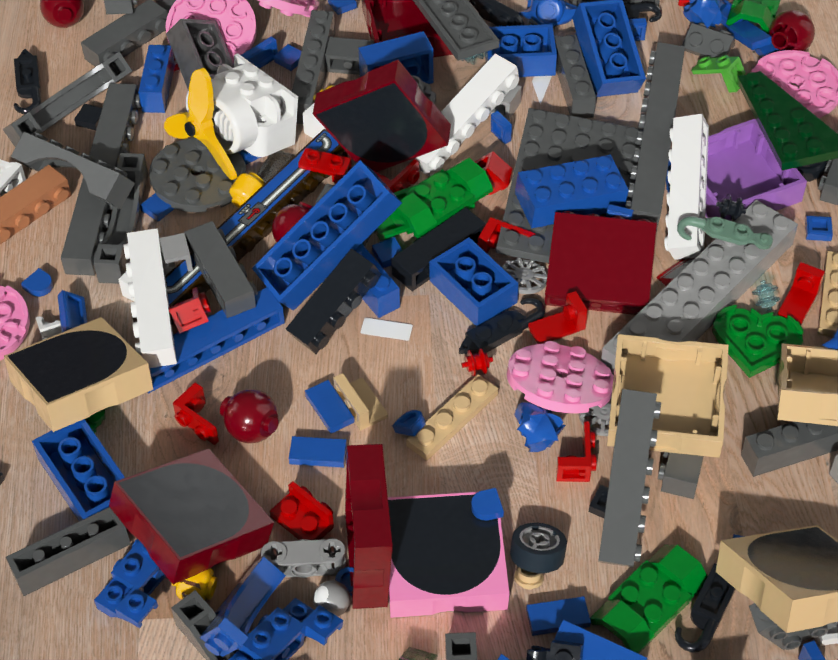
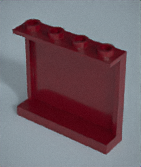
(602, 261)

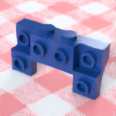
(130, 589)
(284, 630)

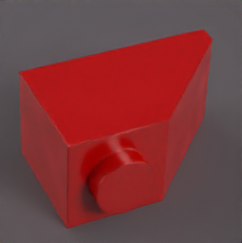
(497, 171)

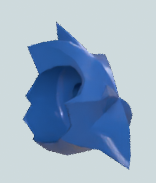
(549, 12)
(704, 12)
(538, 426)

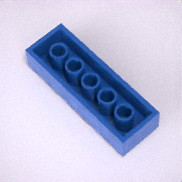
(326, 235)

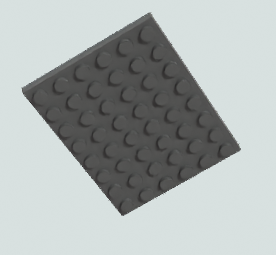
(556, 140)

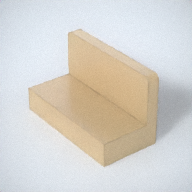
(360, 401)

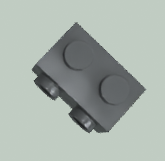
(708, 42)

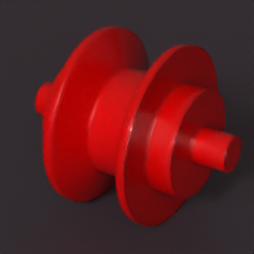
(477, 362)

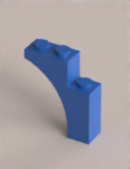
(241, 607)

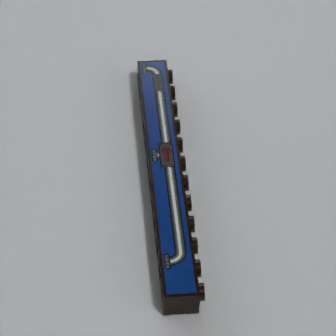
(255, 216)

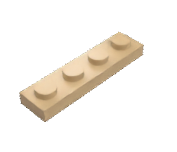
(829, 302)
(452, 417)

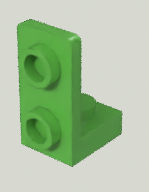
(728, 66)

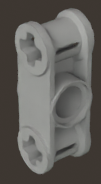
(306, 557)

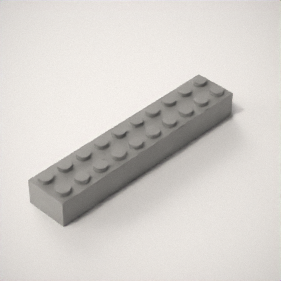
(709, 283)

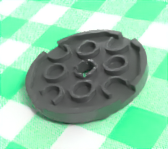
(175, 184)

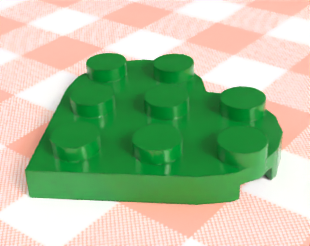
(754, 337)

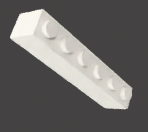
(471, 108)
(687, 184)
(151, 298)

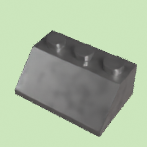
(198, 46)

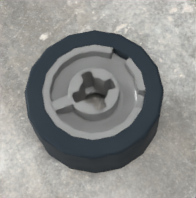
(538, 547)

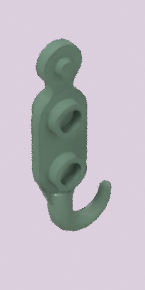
(725, 230)

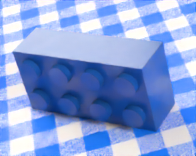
(608, 47)
(574, 186)
(78, 467)

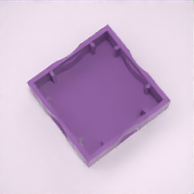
(746, 168)

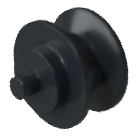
(730, 207)

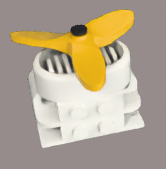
(237, 113)

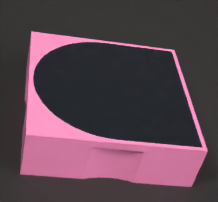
(444, 557)

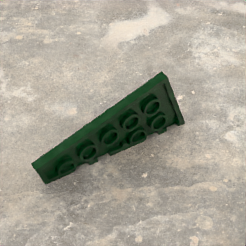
(789, 127)

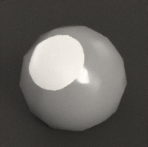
(332, 596)

